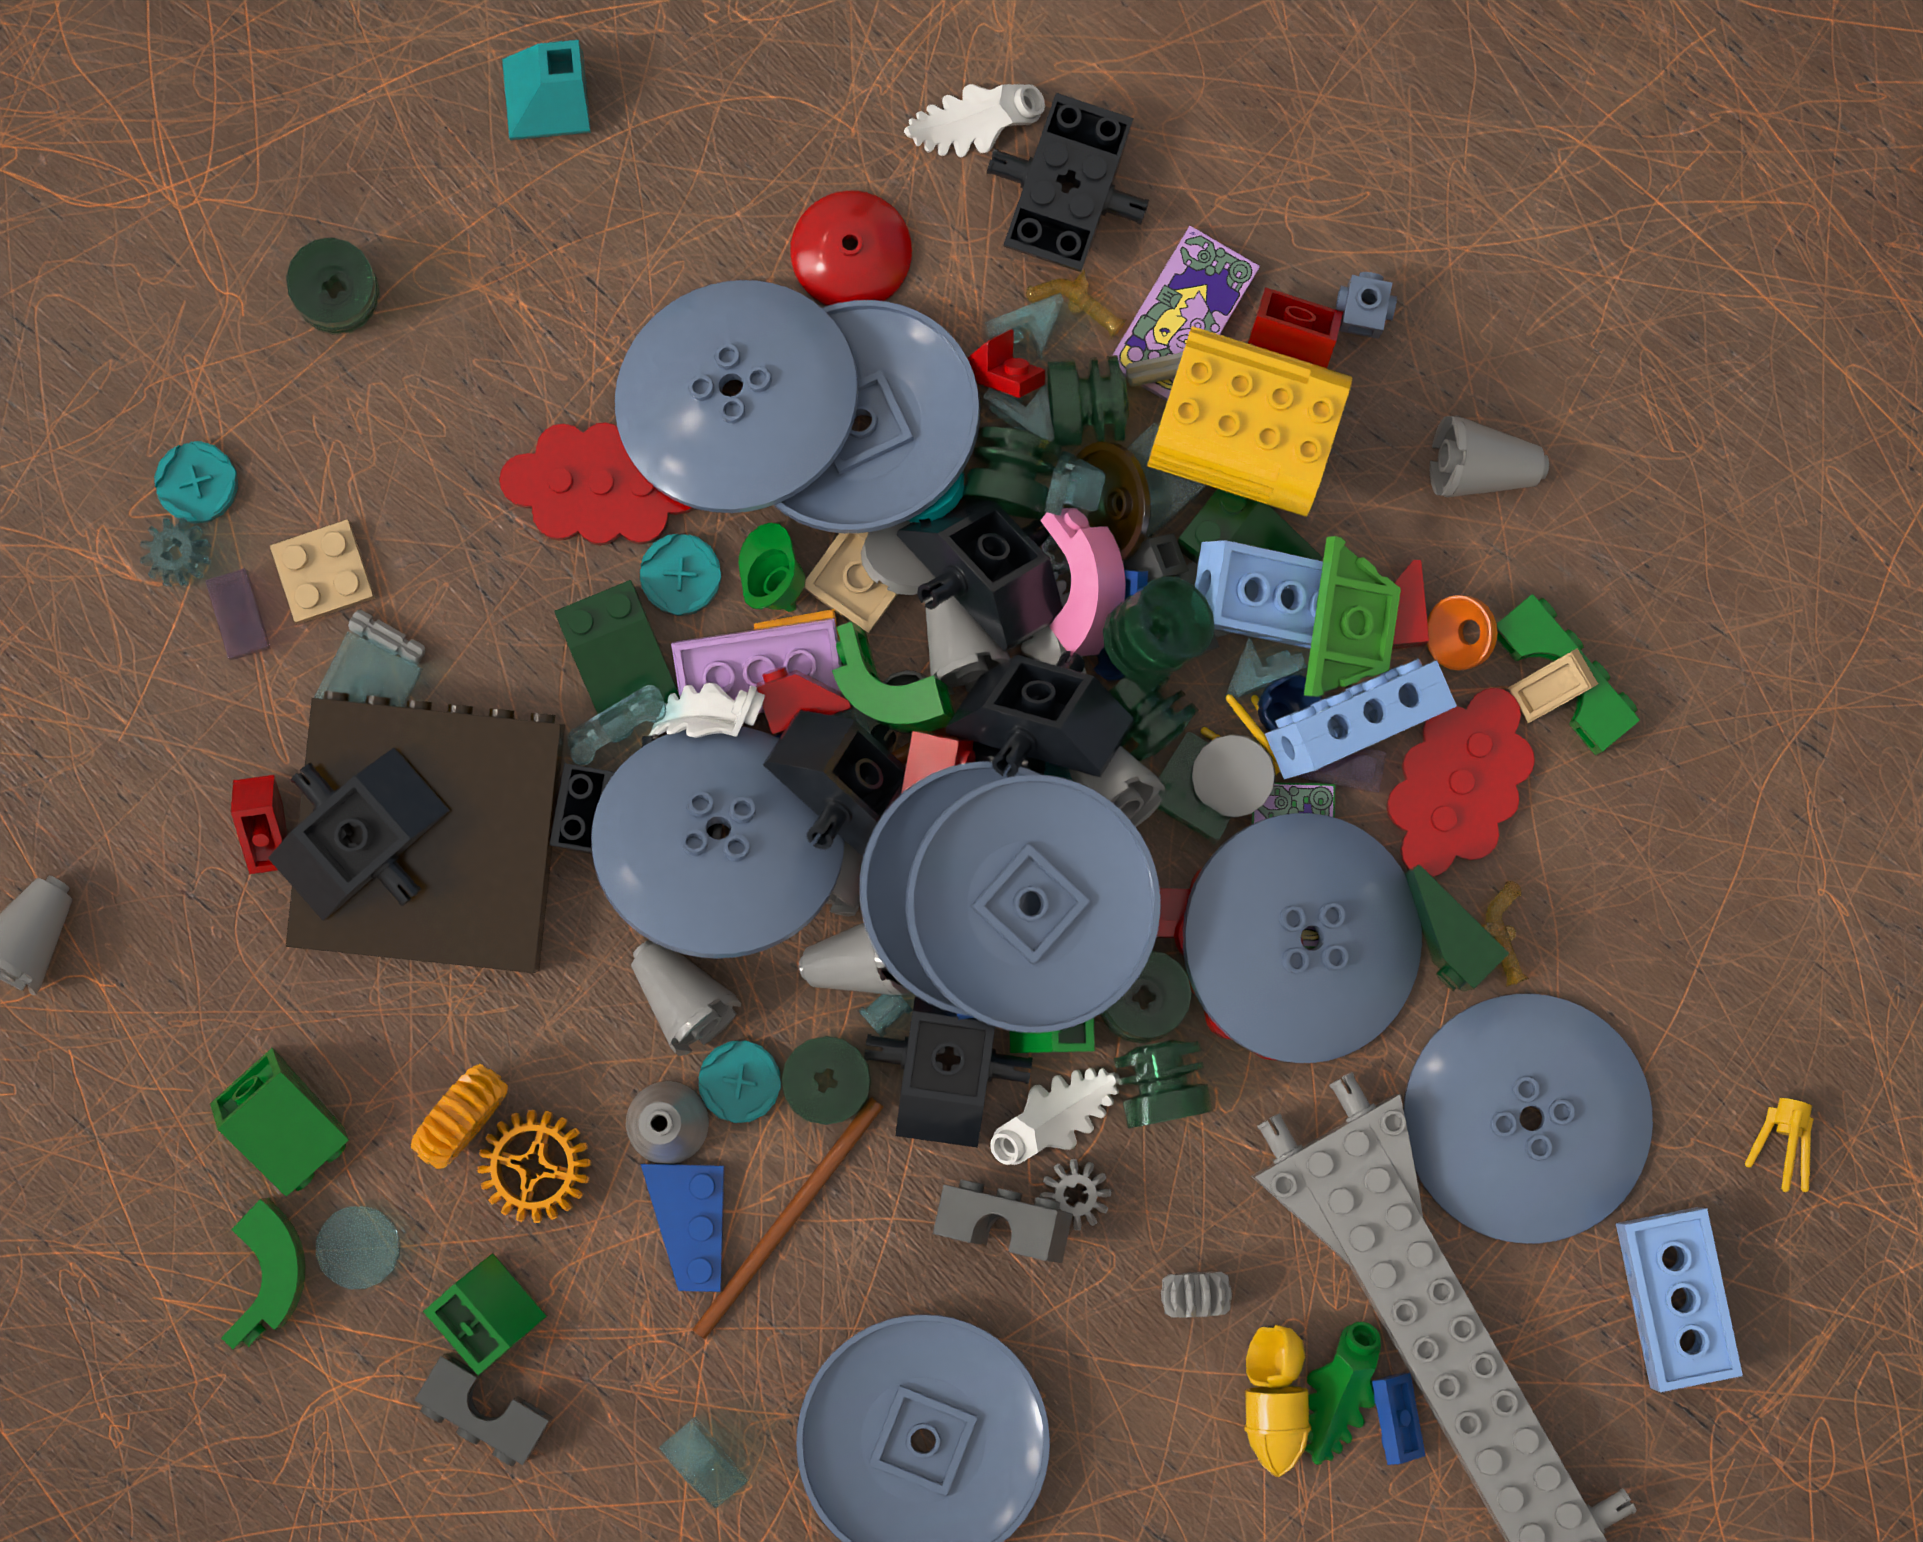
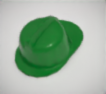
(770, 570)

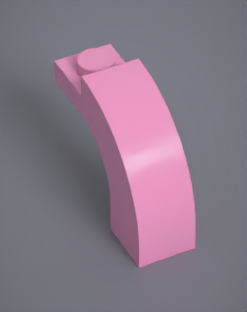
(1095, 580)

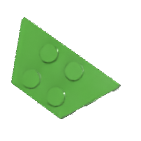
(1351, 621)

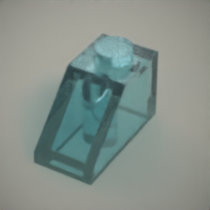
(703, 1462)

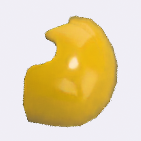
(1274, 1357)

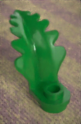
(1341, 1390)

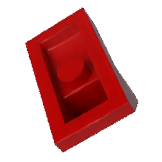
(997, 369)

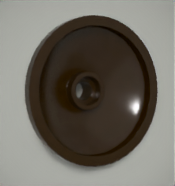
(1124, 496)

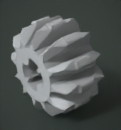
(1071, 1180)
(1196, 1294)

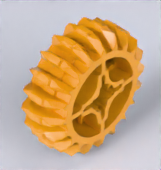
(459, 1116)
(539, 1147)

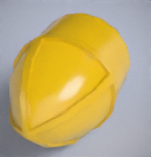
(1277, 1425)

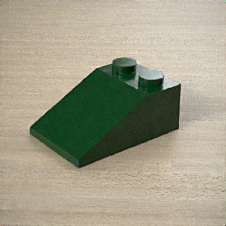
(1242, 522)
(614, 646)
(1452, 935)

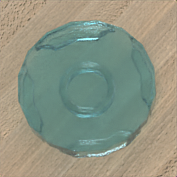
(358, 1247)

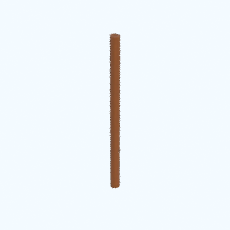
(787, 1218)

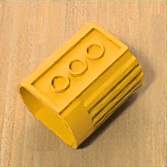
(1250, 421)

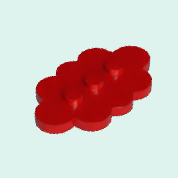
(587, 488)
(1461, 782)

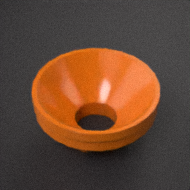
(1446, 632)

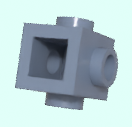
(1364, 318)

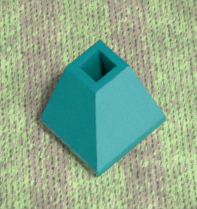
(546, 91)

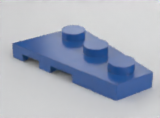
(690, 1218)

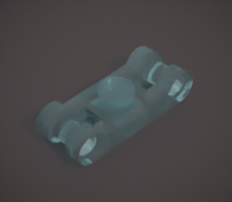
(615, 723)

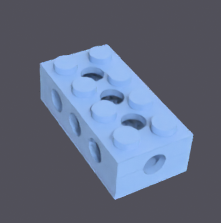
(1260, 591)
(1359, 717)
(1704, 1312)

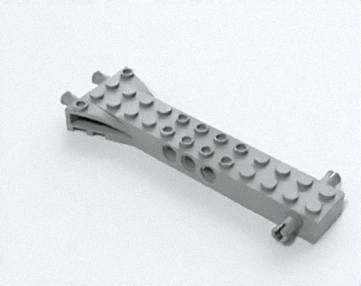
(1365, 1204)

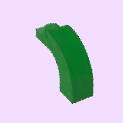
(903, 708)
(282, 1267)

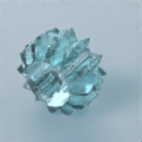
(162, 559)

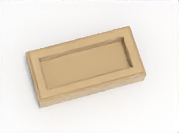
(1553, 685)

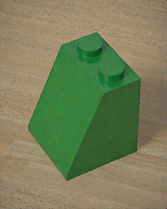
(278, 1123)

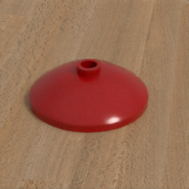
(841, 275)

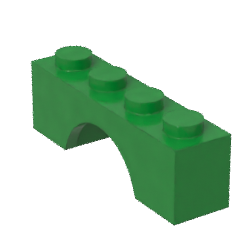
(1600, 712)

